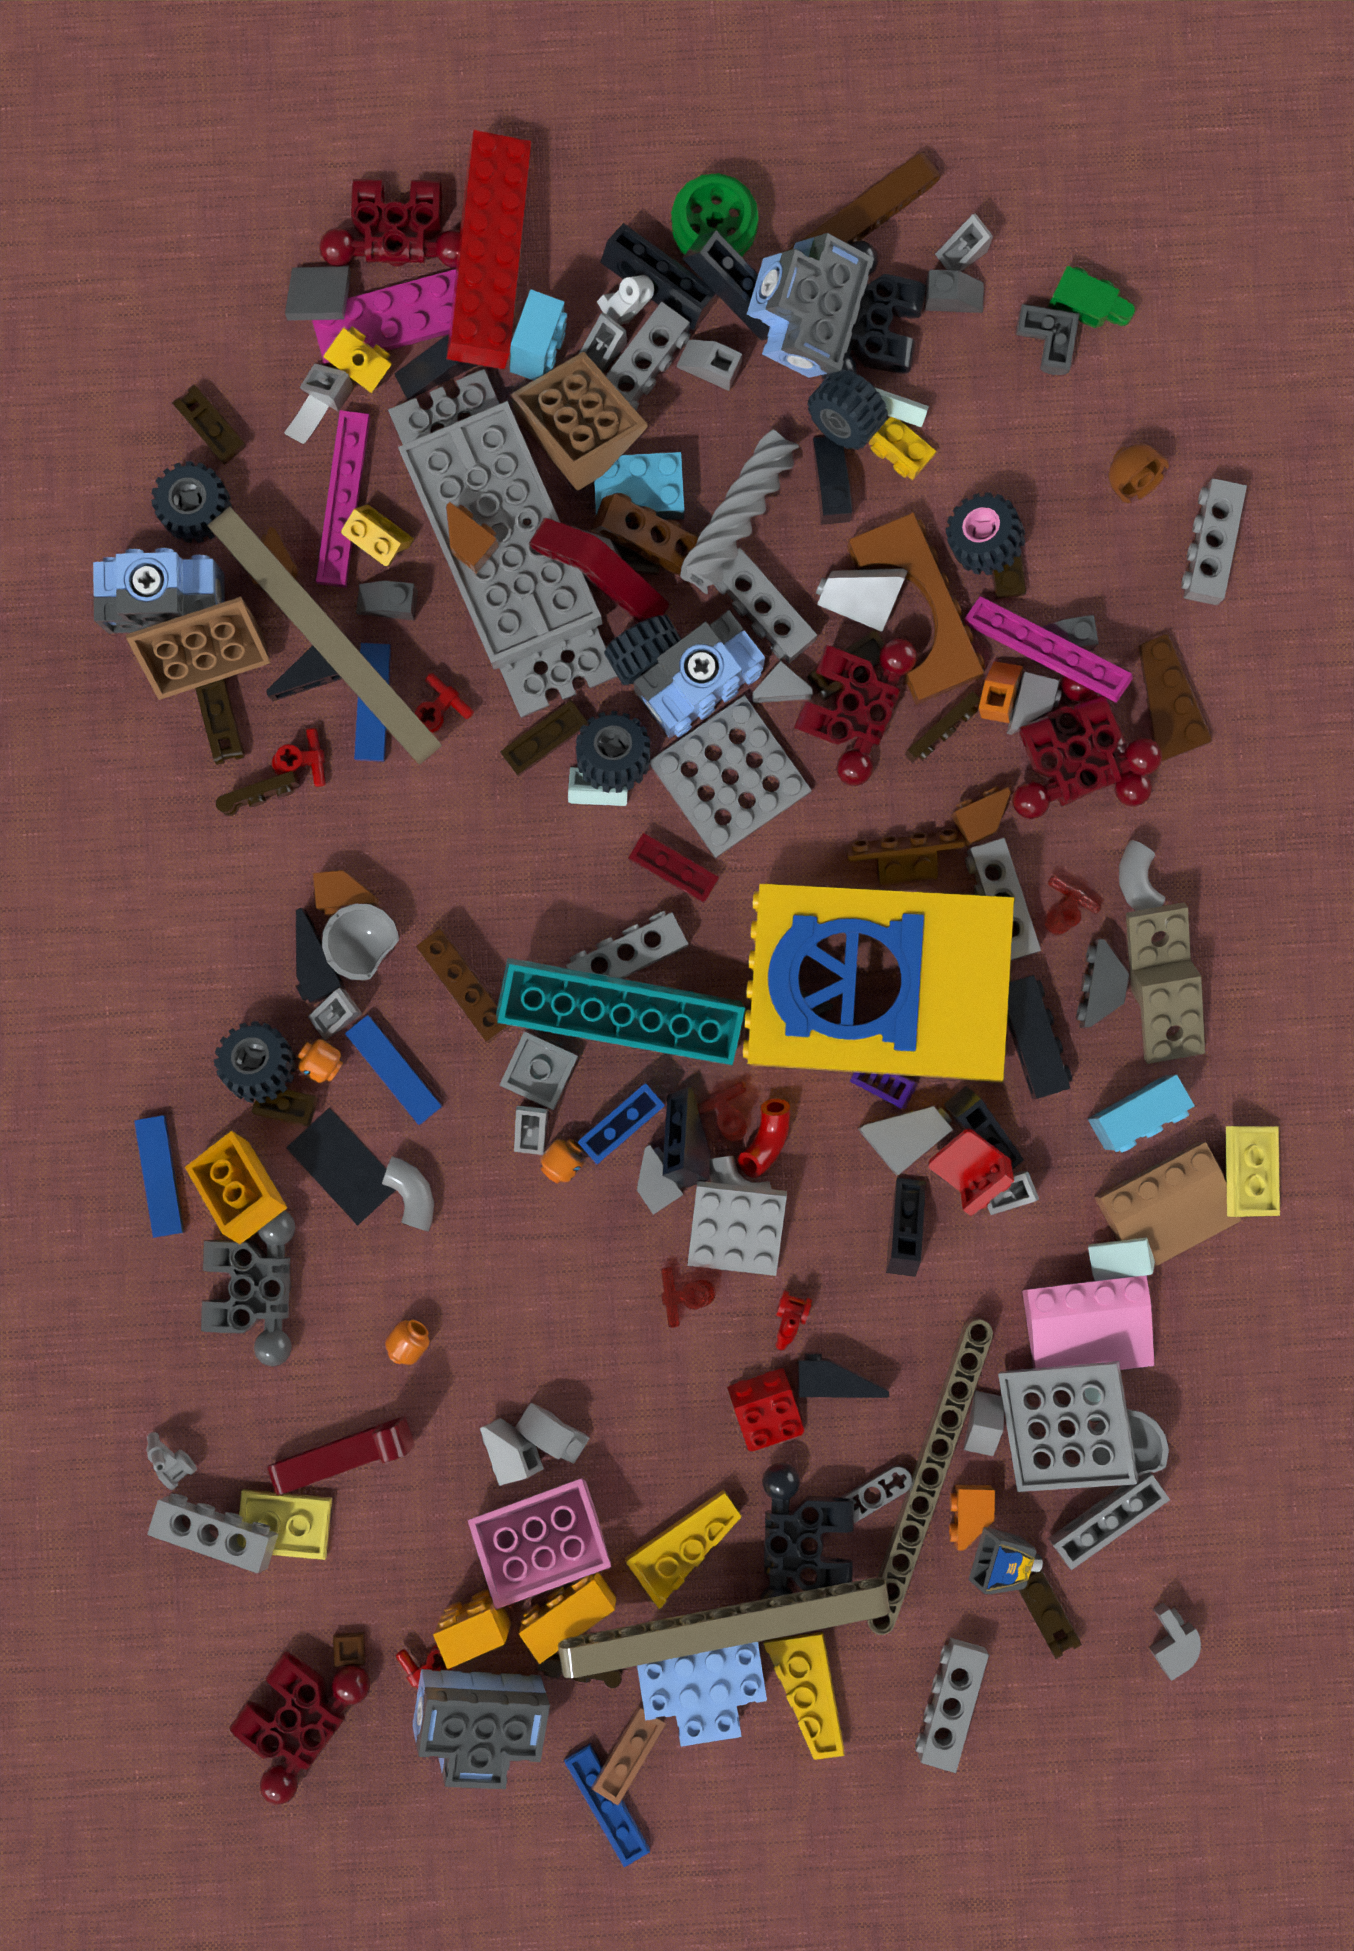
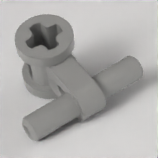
(168, 1466)

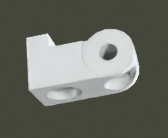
(628, 300)

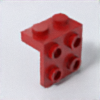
(973, 1169)
(766, 1410)

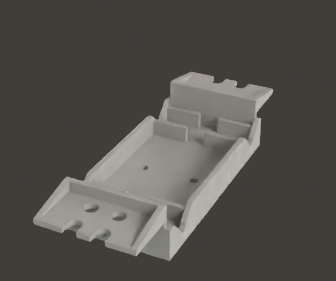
(519, 599)

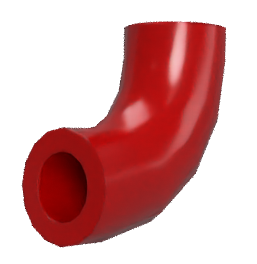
(769, 1138)

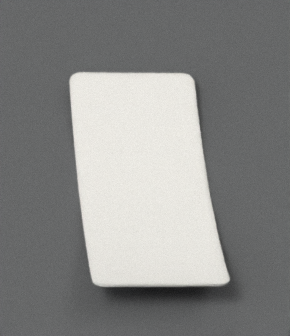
(306, 419)

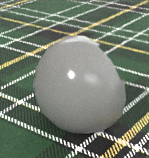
(358, 940)
(1148, 1443)

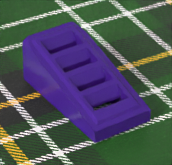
(905, 1096)

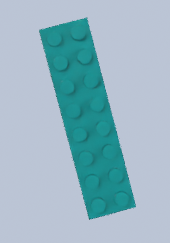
(619, 1011)

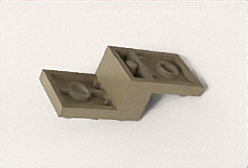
(1165, 983)

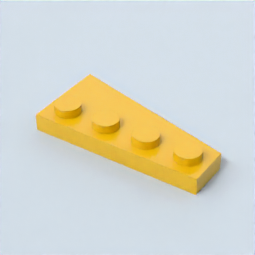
(678, 1549)
(806, 1677)

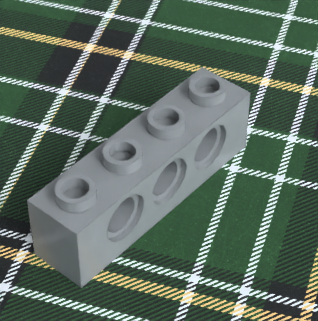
(662, 323)
(1229, 499)
(781, 612)
(998, 856)
(671, 942)
(1108, 1520)
(168, 1527)
(947, 1752)

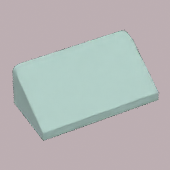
(904, 408)
(583, 793)
(1121, 1259)

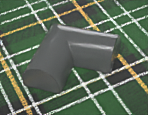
(1058, 331)

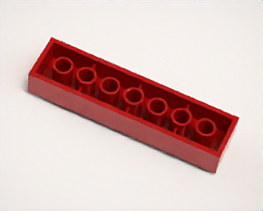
(489, 250)

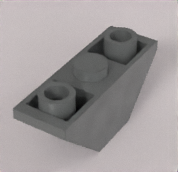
(1103, 985)

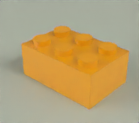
(235, 1187)
(566, 1615)
(471, 1629)

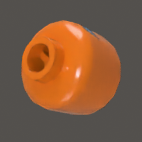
(319, 1060)
(562, 1160)
(407, 1342)

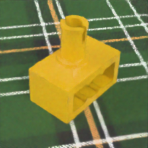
(357, 358)

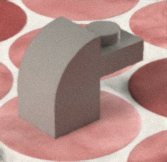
(551, 1434)
(1180, 1648)

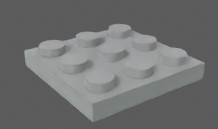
(737, 1228)

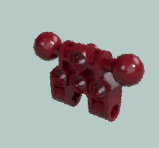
(380, 234)
(897, 659)
(1095, 717)
(1133, 788)
(254, 1723)

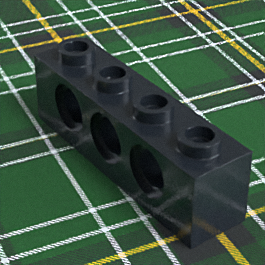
(674, 285)

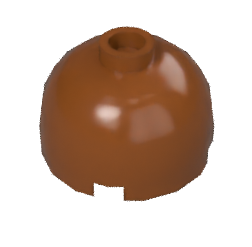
(1136, 471)

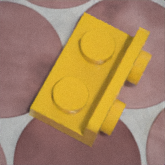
(901, 448)
(376, 534)

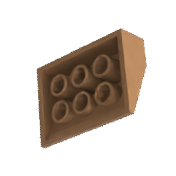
(578, 419)
(199, 648)
(1170, 1203)

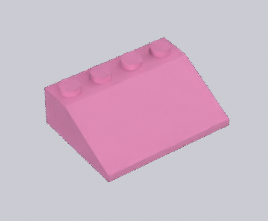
(1091, 1323)
(540, 1543)

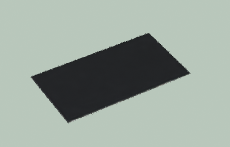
(342, 1166)

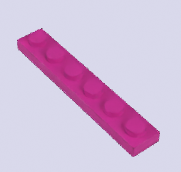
(342, 497)
(1048, 649)

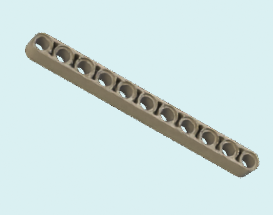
(324, 635)
(939, 1461)
(723, 1627)

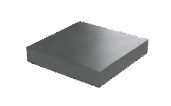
(318, 293)

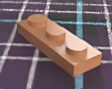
(627, 1756)

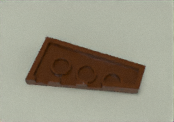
(1171, 704)

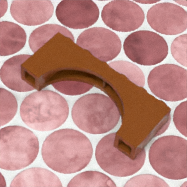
(952, 657)

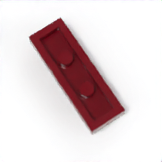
(673, 868)

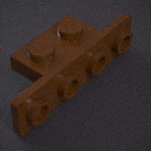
(905, 857)

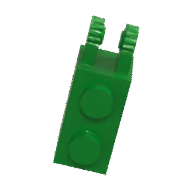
(1091, 298)

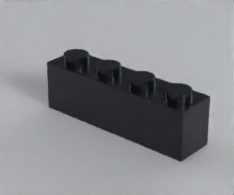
(727, 276)
(1034, 1039)

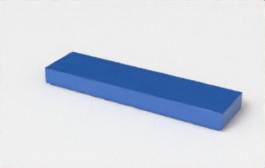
(370, 732)
(393, 1070)
(159, 1176)
(613, 1818)

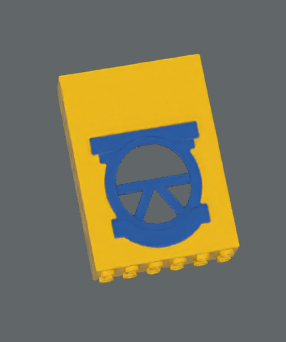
(950, 994)

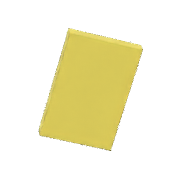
(1252, 1171)
(298, 1519)

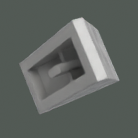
(966, 245)
(605, 342)
(328, 385)
(781, 685)
(334, 1013)
(530, 1130)
(1018, 1194)
(985, 1423)

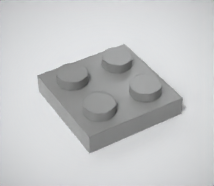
(538, 1070)

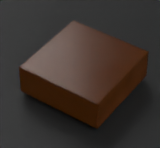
(349, 1649)

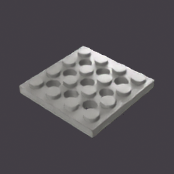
(758, 740)
(1025, 1444)

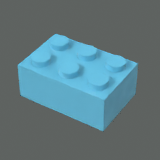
(538, 336)
(648, 480)
(1141, 1113)

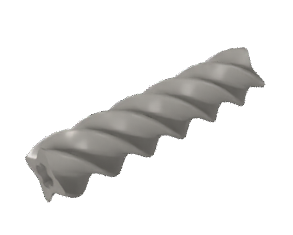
(733, 516)

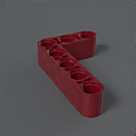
(600, 566)
(383, 1442)

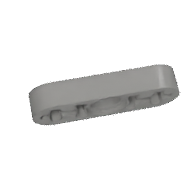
(874, 1482)

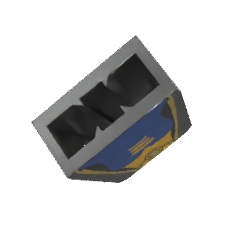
(1003, 1562)

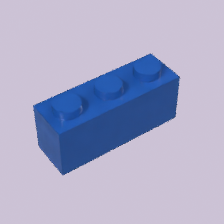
(621, 1123)

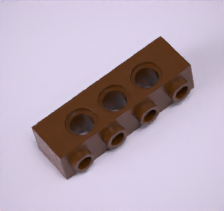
(611, 525)
(462, 984)

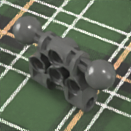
(222, 1315)

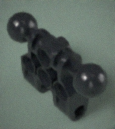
(904, 301)
(835, 1515)

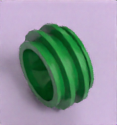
(702, 192)

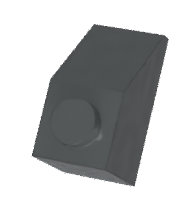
(953, 292)
(387, 600)
(1077, 630)

